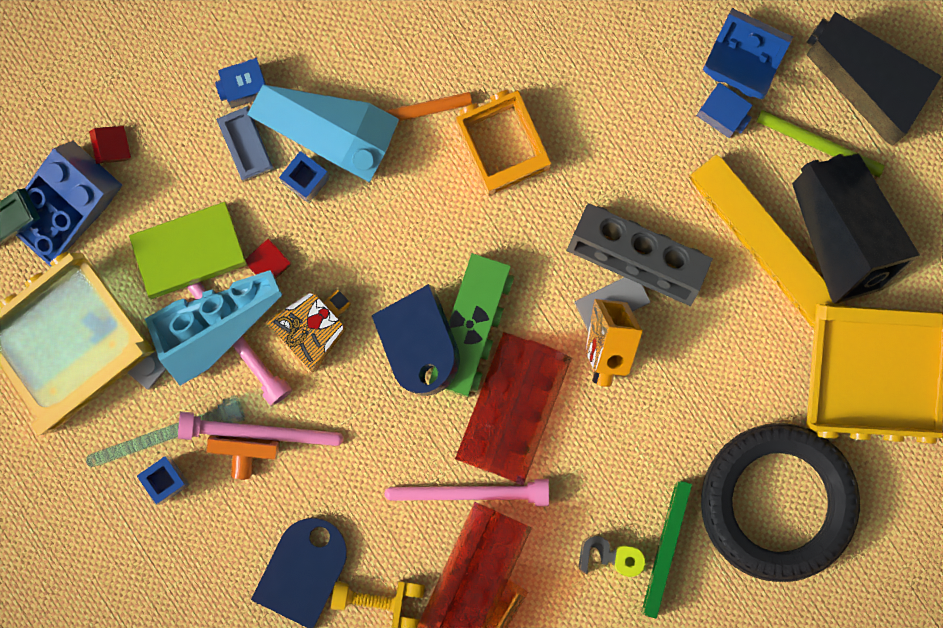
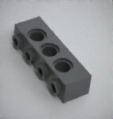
(646, 269)

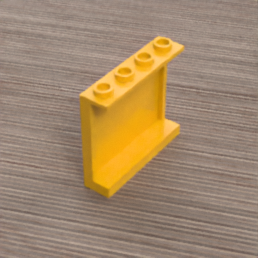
(877, 373)

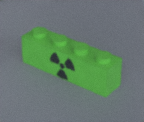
(472, 319)

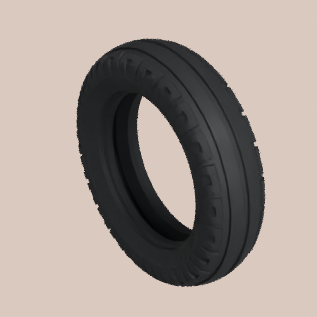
(841, 492)

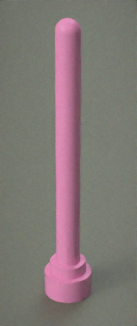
(273, 388)
(192, 426)
(535, 492)

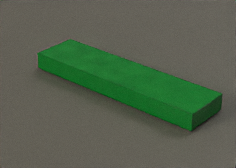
(666, 549)

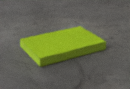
(187, 250)

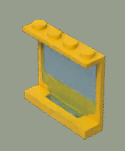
(66, 340)

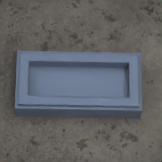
(245, 144)

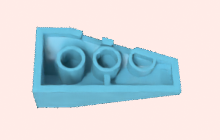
(336, 128)
(198, 332)

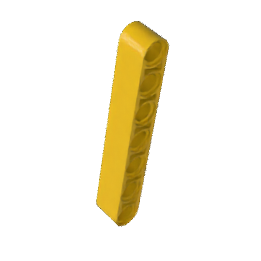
(761, 237)

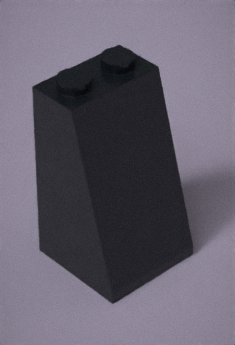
(872, 75)
(851, 227)

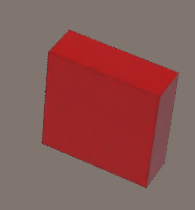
(110, 144)
(267, 258)

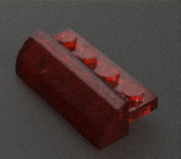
(513, 408)
(476, 571)

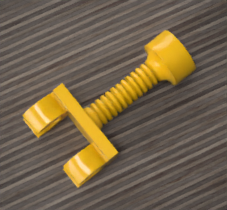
(344, 596)

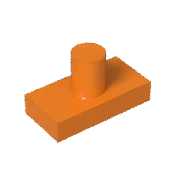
(242, 452)

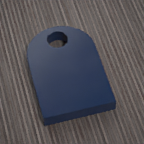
(417, 339)
(302, 574)

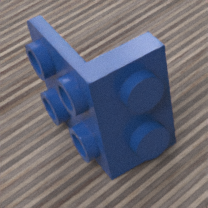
(747, 54)

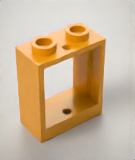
(520, 172)

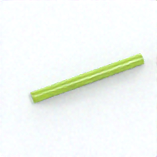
(814, 140)

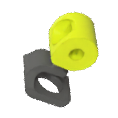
(625, 559)

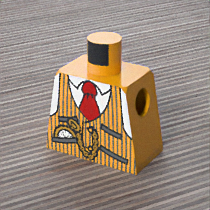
(311, 326)
(612, 340)

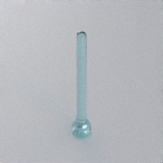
(228, 411)

